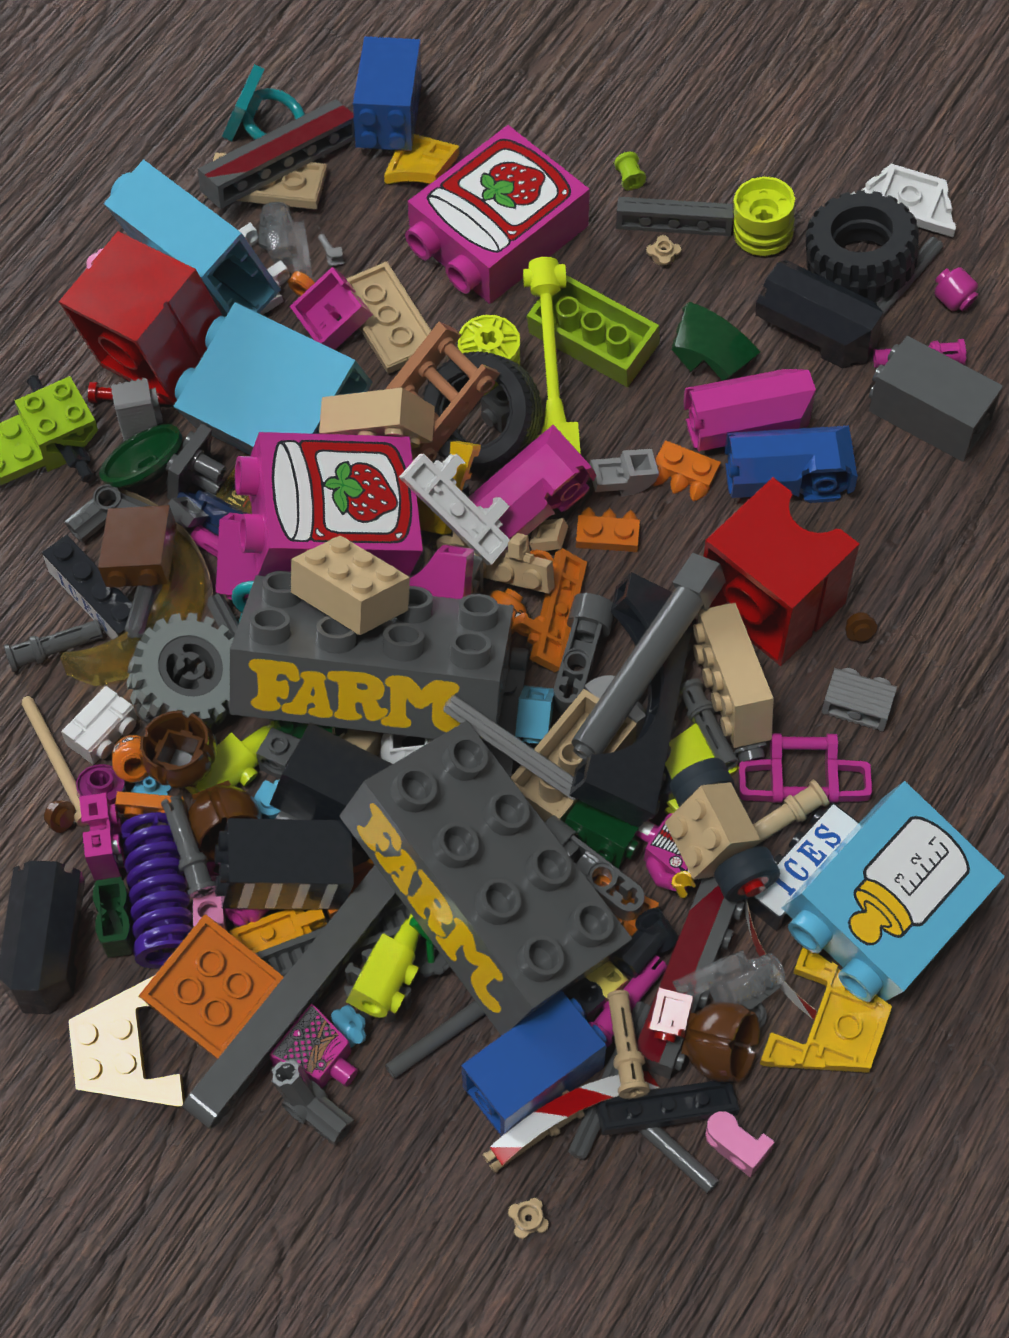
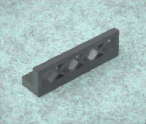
(674, 216)

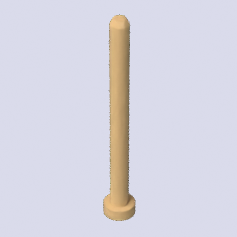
(54, 754)

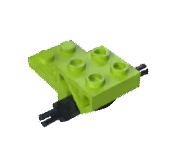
(47, 432)

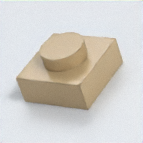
(549, 535)

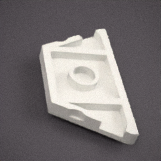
(920, 192)

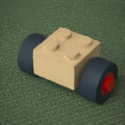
(717, 832)

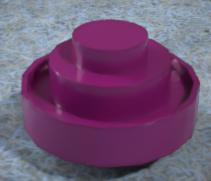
(99, 780)

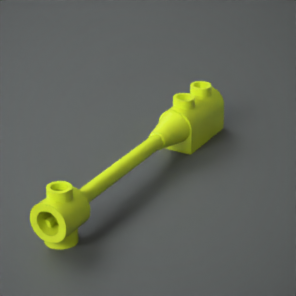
(545, 280)
(234, 760)
(385, 972)

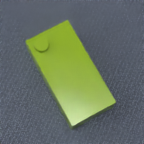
(598, 331)

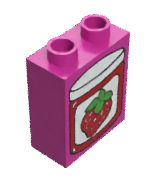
(497, 214)
(326, 488)

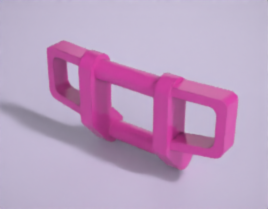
(832, 765)

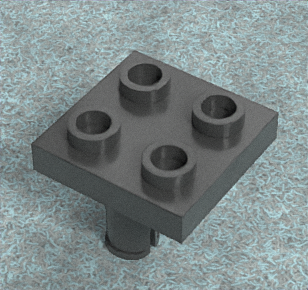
(195, 466)

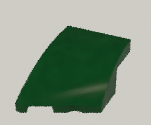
(711, 339)

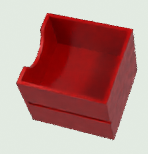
(142, 313)
(779, 572)

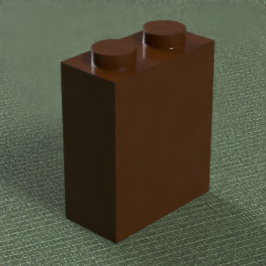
(137, 546)

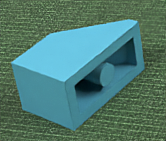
(534, 713)

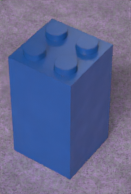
(387, 93)
(534, 1063)

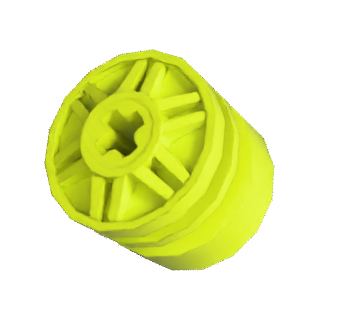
(764, 216)
(491, 335)

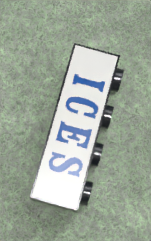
(85, 584)
(805, 855)

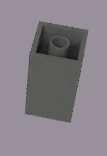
(934, 397)

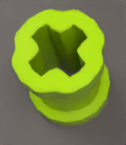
(630, 171)

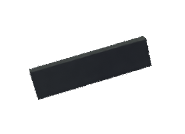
(666, 1107)

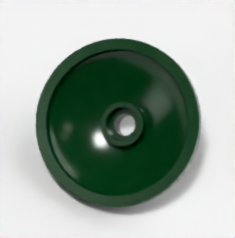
(141, 457)

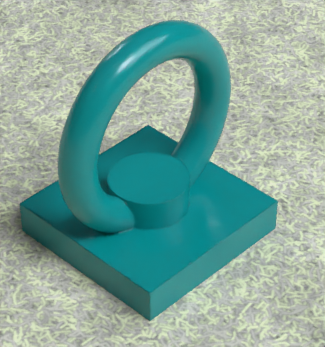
(249, 102)

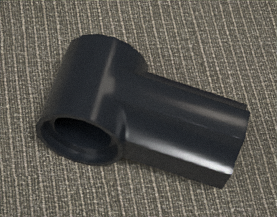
(652, 937)

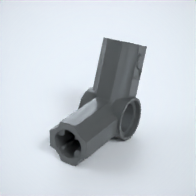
(93, 514)
(309, 1102)

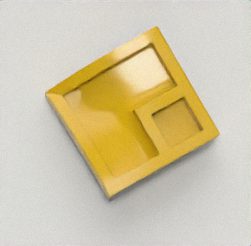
(424, 163)

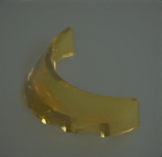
(181, 595)

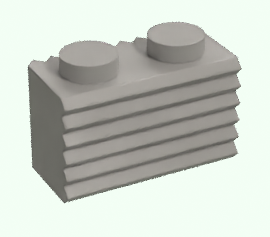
(136, 407)
(859, 698)

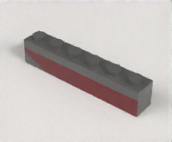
(277, 154)
(697, 946)

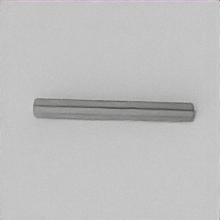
(510, 745)

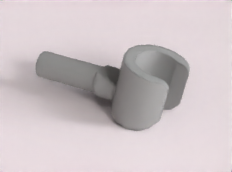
(333, 255)

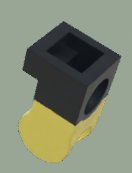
(593, 989)

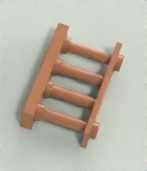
(423, 366)

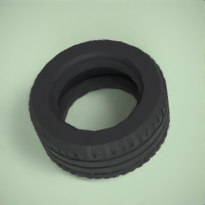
(523, 404)

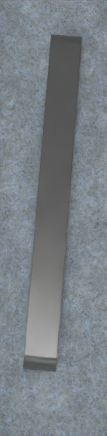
(290, 998)

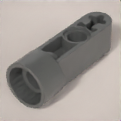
(589, 623)
(592, 865)

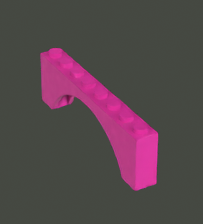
(444, 576)

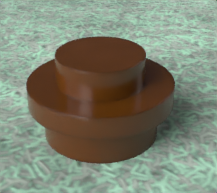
(860, 627)
(59, 815)

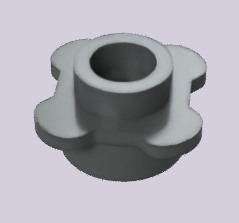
(751, 752)

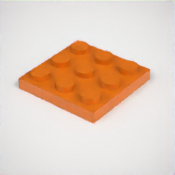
(210, 986)

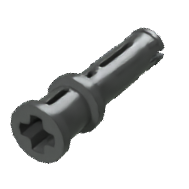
(38, 648)
(702, 712)
(192, 860)

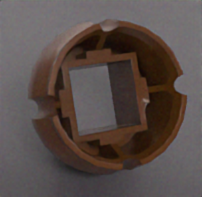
(179, 732)
(212, 809)
(721, 1041)

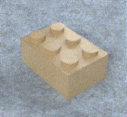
(379, 414)
(350, 584)

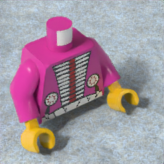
(664, 858)

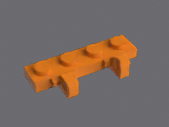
(550, 629)

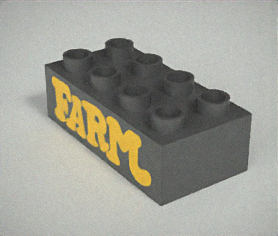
(390, 680)
(483, 876)

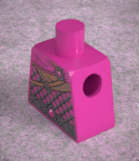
(317, 1048)

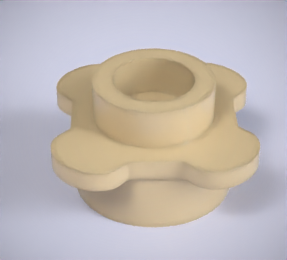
(665, 256)
(519, 1212)

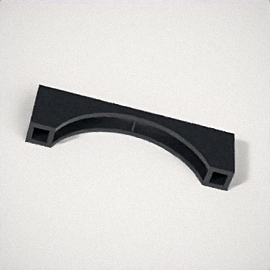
(631, 778)

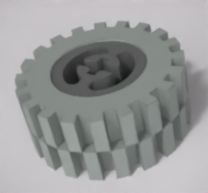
(181, 646)

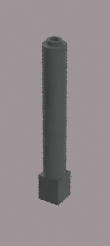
(694, 590)

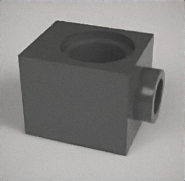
(276, 752)

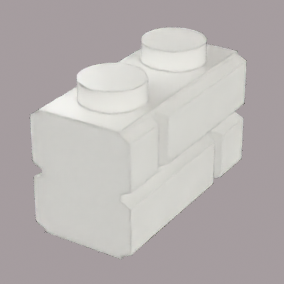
(100, 725)

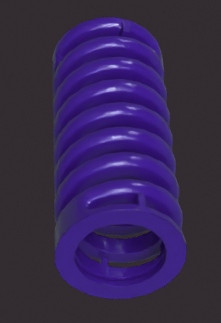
(165, 920)

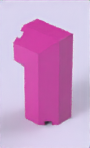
(748, 404)
(535, 482)

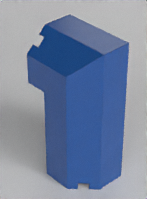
(804, 460)

